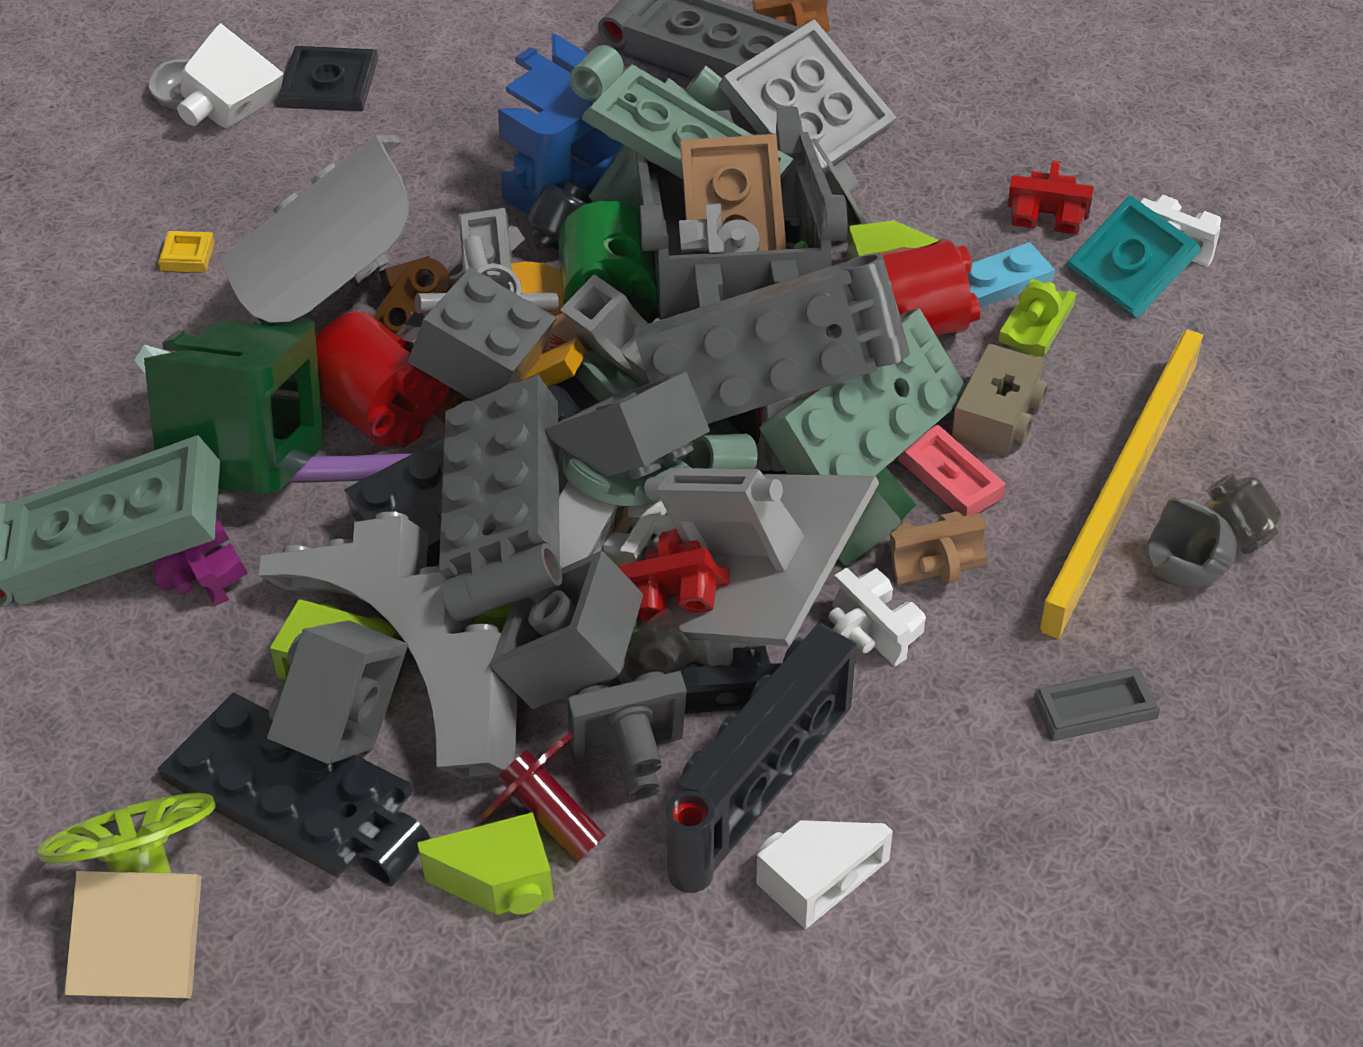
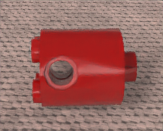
(935, 282)
(370, 381)

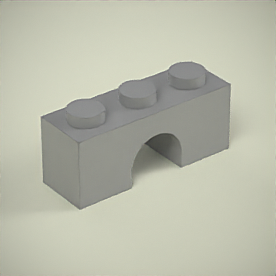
(607, 325)

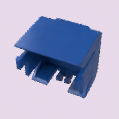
(554, 131)

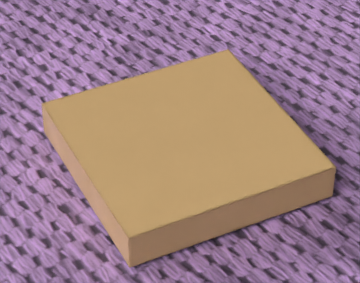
(133, 935)

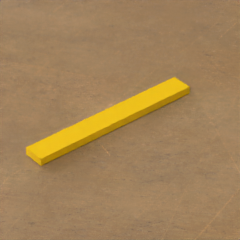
(1120, 486)

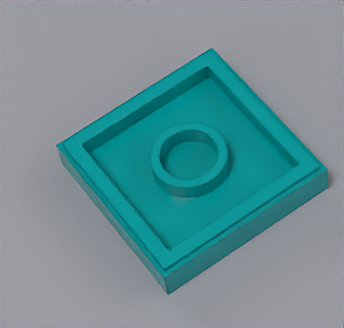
(1133, 256)

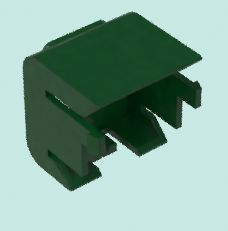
(224, 394)

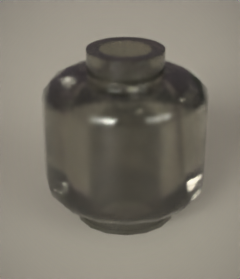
(1246, 509)

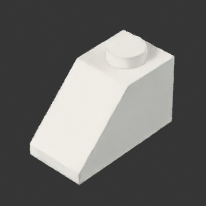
(820, 864)

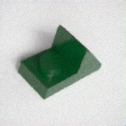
(879, 518)

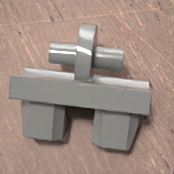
(710, 237)

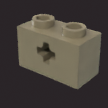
(999, 400)

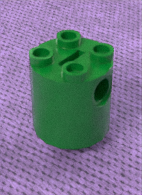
(607, 243)

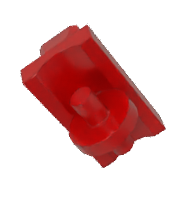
(1049, 194)
(676, 570)

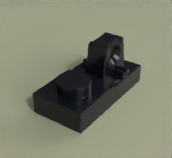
(726, 687)

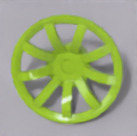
(130, 851)

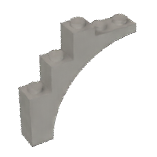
(390, 571)

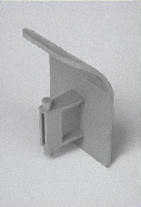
(322, 236)
(770, 533)

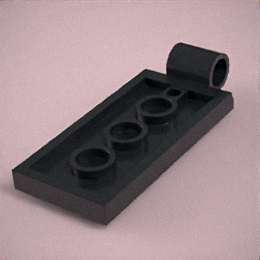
(295, 800)

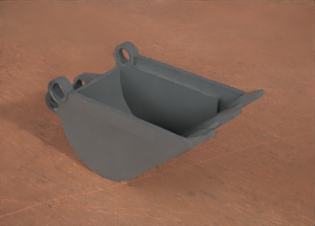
(704, 279)

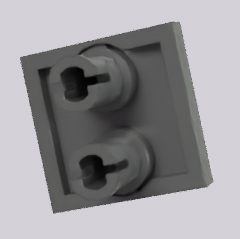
(628, 725)

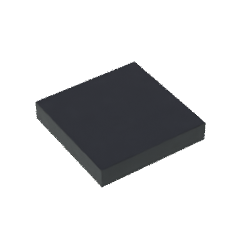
(328, 78)

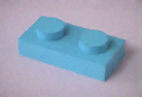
(1008, 273)

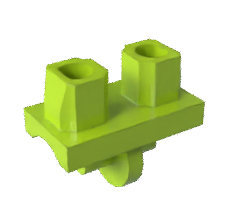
(1037, 318)

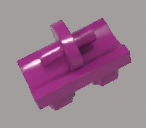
(211, 571)

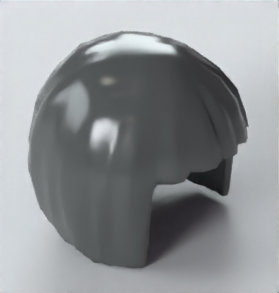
(1191, 545)

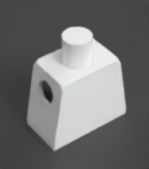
(226, 81)

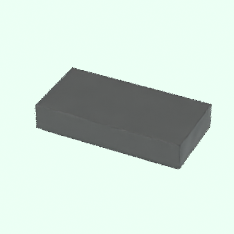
(1096, 704)

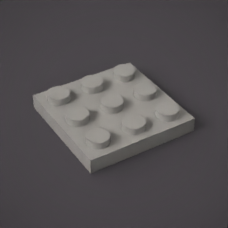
(820, 81)

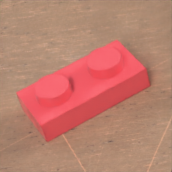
(952, 472)

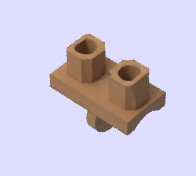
(938, 548)

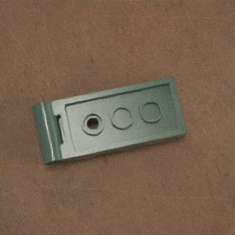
(870, 418)
(108, 521)

